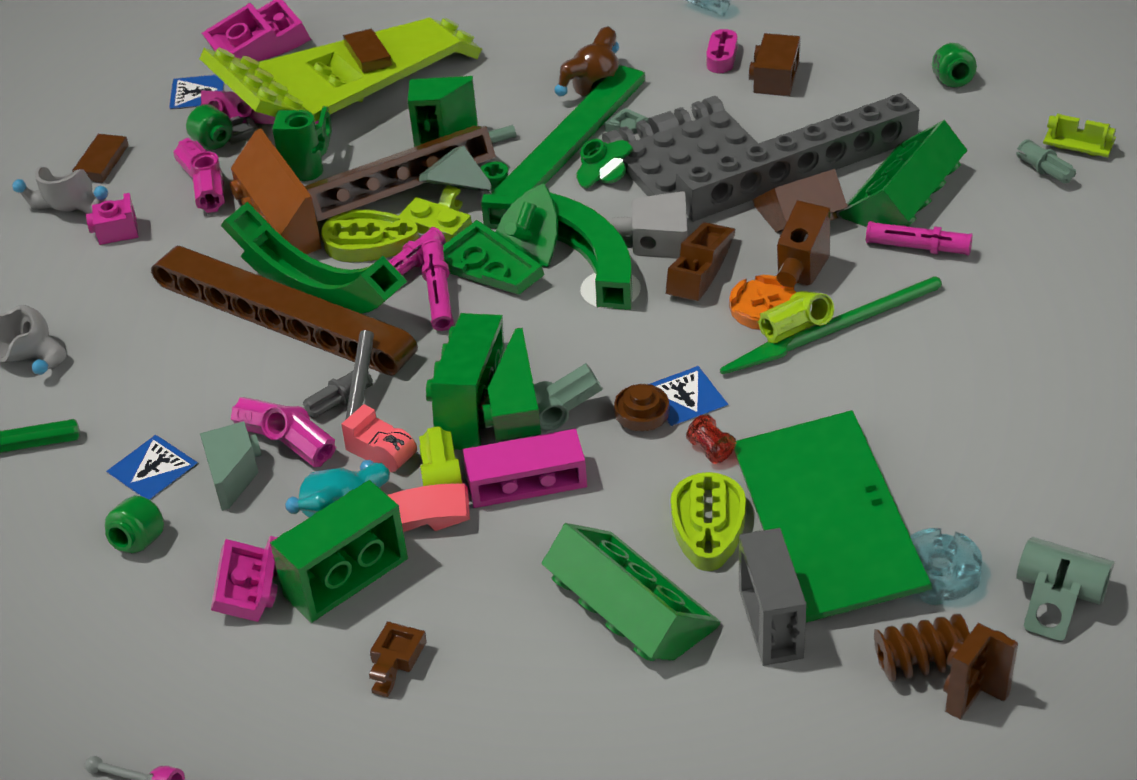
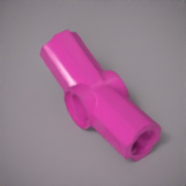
(205, 171)
(288, 425)

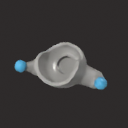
(61, 192)
(26, 336)

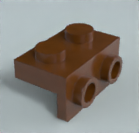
(977, 665)

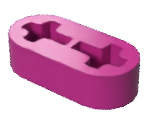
(721, 51)

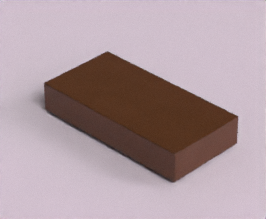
(367, 50)
(102, 156)

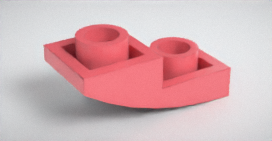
(433, 505)

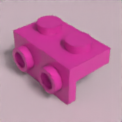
(245, 580)

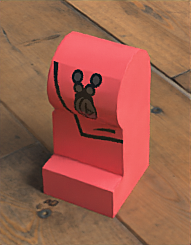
(376, 439)

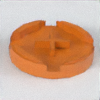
(756, 296)

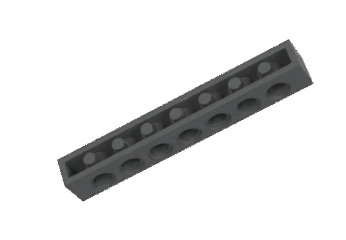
(797, 155)

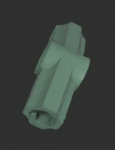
(558, 398)

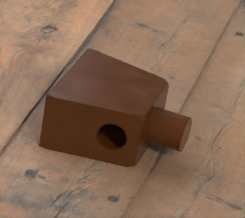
(800, 259)

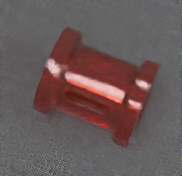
(710, 438)

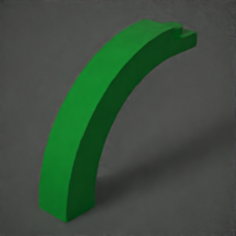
(587, 234)
(283, 263)

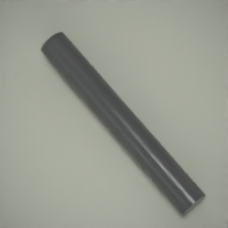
(360, 372)

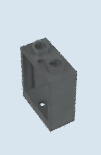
(772, 596)

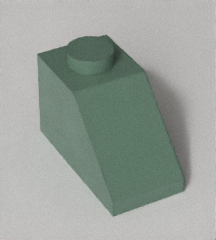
(231, 460)

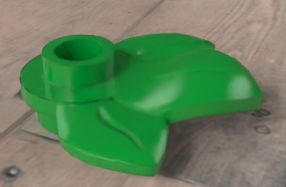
(602, 162)

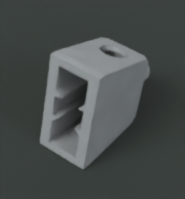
(656, 225)

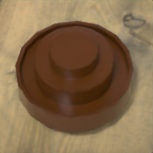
(642, 407)

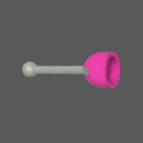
(94, 765)

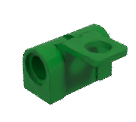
(302, 140)

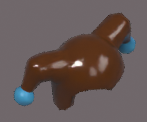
(590, 64)

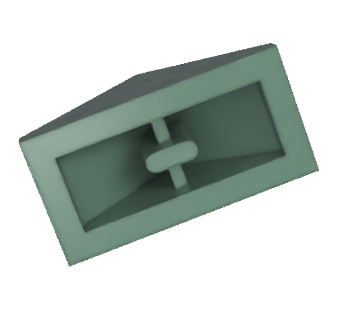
(457, 170)

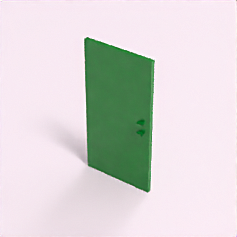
(833, 514)

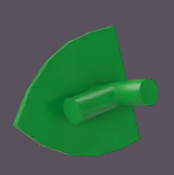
(532, 225)

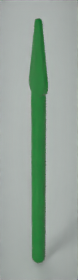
(772, 351)

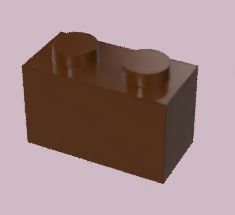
(775, 64)

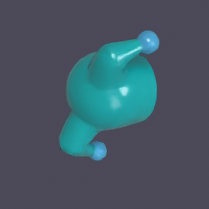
(329, 485)

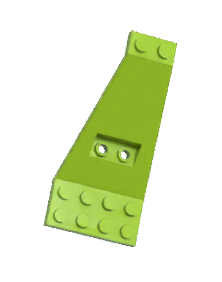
(329, 72)

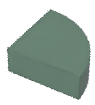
(624, 118)

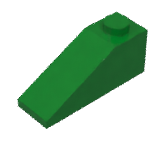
(512, 394)

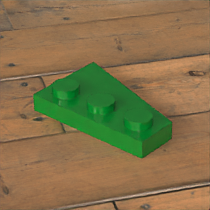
(490, 260)

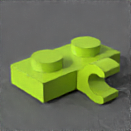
(442, 215)

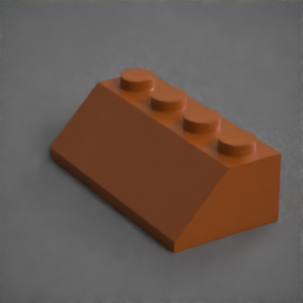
(275, 192)

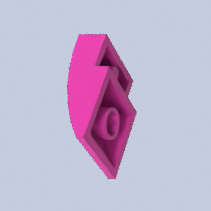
(258, 32)

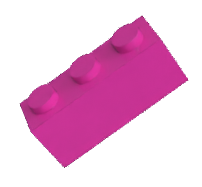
(525, 468)

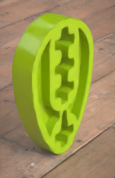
(366, 235)
(726, 524)

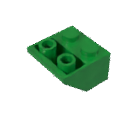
(441, 107)

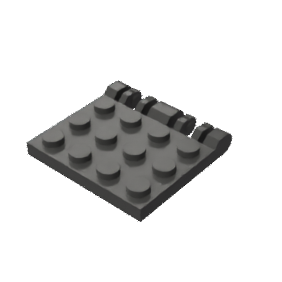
(677, 143)

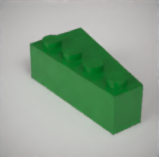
(465, 375)

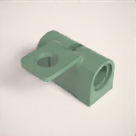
(1060, 579)

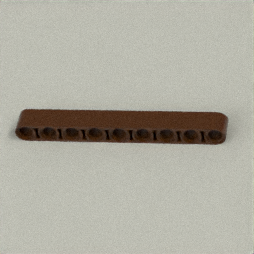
(282, 308)

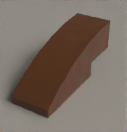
(699, 261)

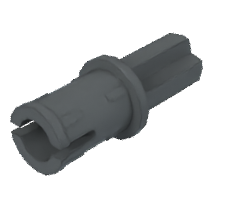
(335, 393)

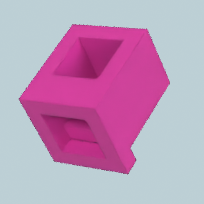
(113, 220)

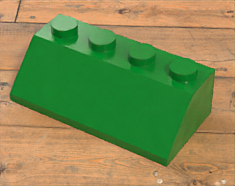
(907, 178)
(627, 592)

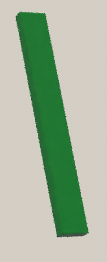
(573, 132)

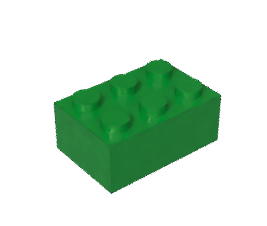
(339, 550)

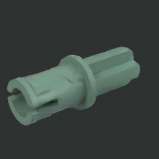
(1045, 161)

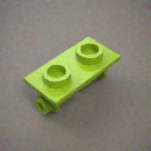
(1094, 139)

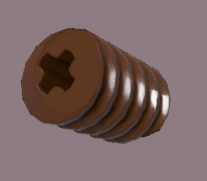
(918, 645)

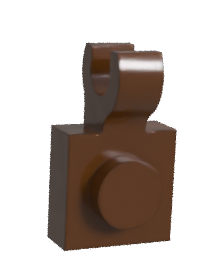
(394, 650)

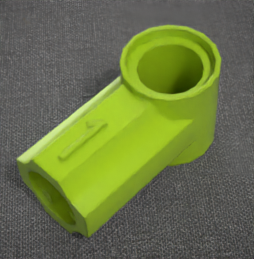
(796, 315)
(438, 458)

